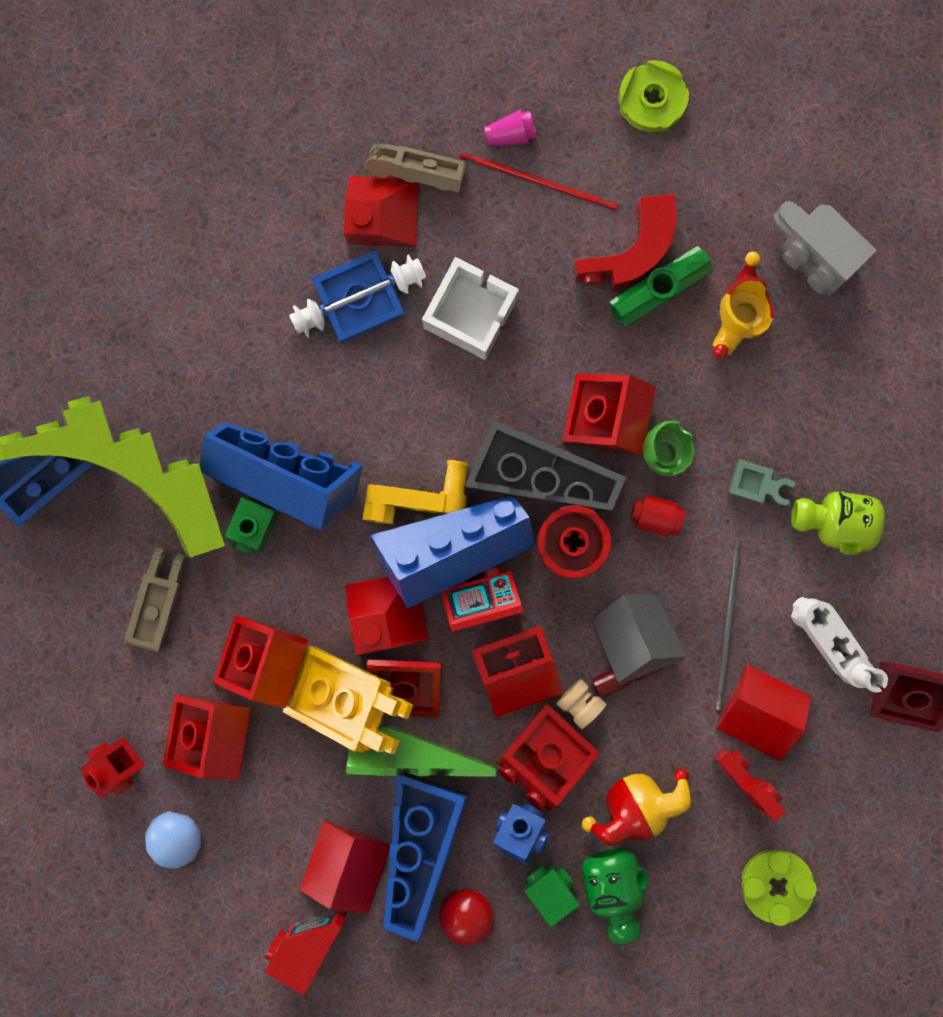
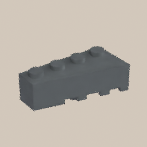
(536, 470)

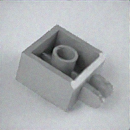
(821, 245)

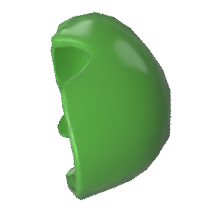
(659, 456)

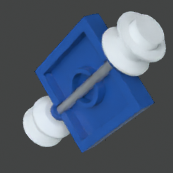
(358, 296)

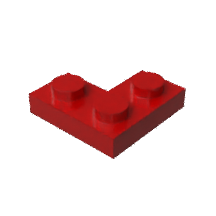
(761, 794)

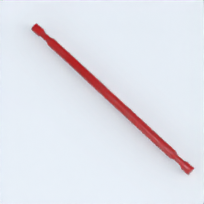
(538, 180)

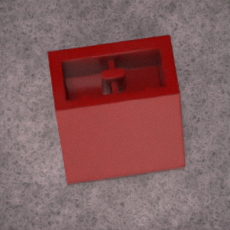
(518, 671)

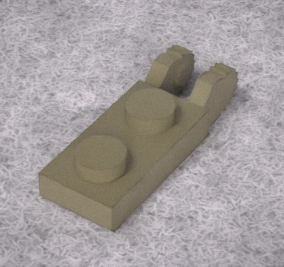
(416, 166)
(155, 603)

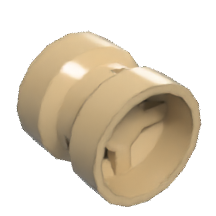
(581, 703)

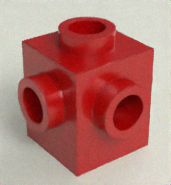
(111, 768)

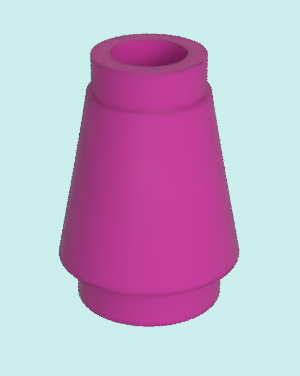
(511, 130)

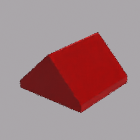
(412, 681)
(765, 713)
(344, 869)

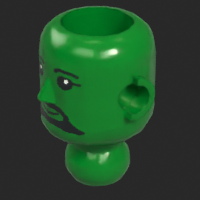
(615, 890)

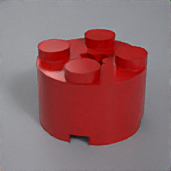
(588, 529)

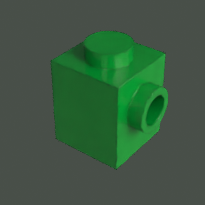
(251, 526)
(551, 892)

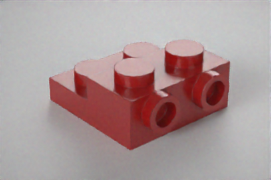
(546, 759)

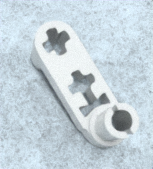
(824, 624)

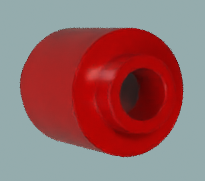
(658, 516)

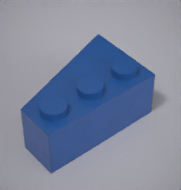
(34, 482)

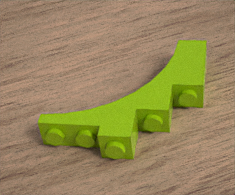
(87, 437)

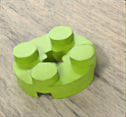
(672, 91)
(778, 865)

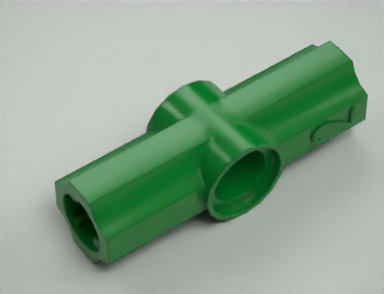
(678, 275)

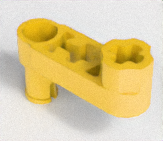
(383, 500)

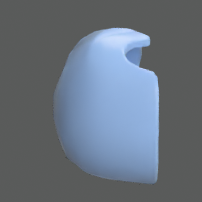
(173, 840)

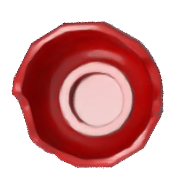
(466, 917)

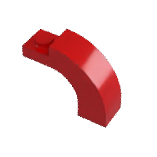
(655, 233)

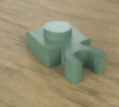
(754, 482)

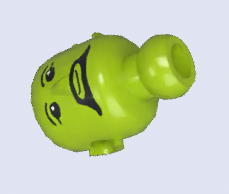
(842, 521)

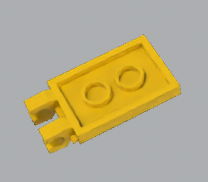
(344, 702)

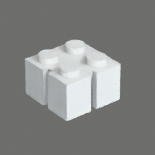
(466, 311)

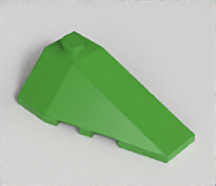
(418, 757)

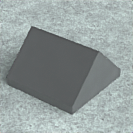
(637, 636)

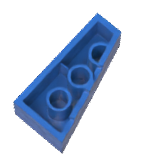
(280, 474)
(452, 547)
(420, 851)

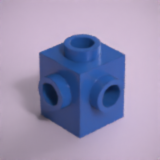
(521, 846)

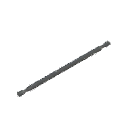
(728, 625)

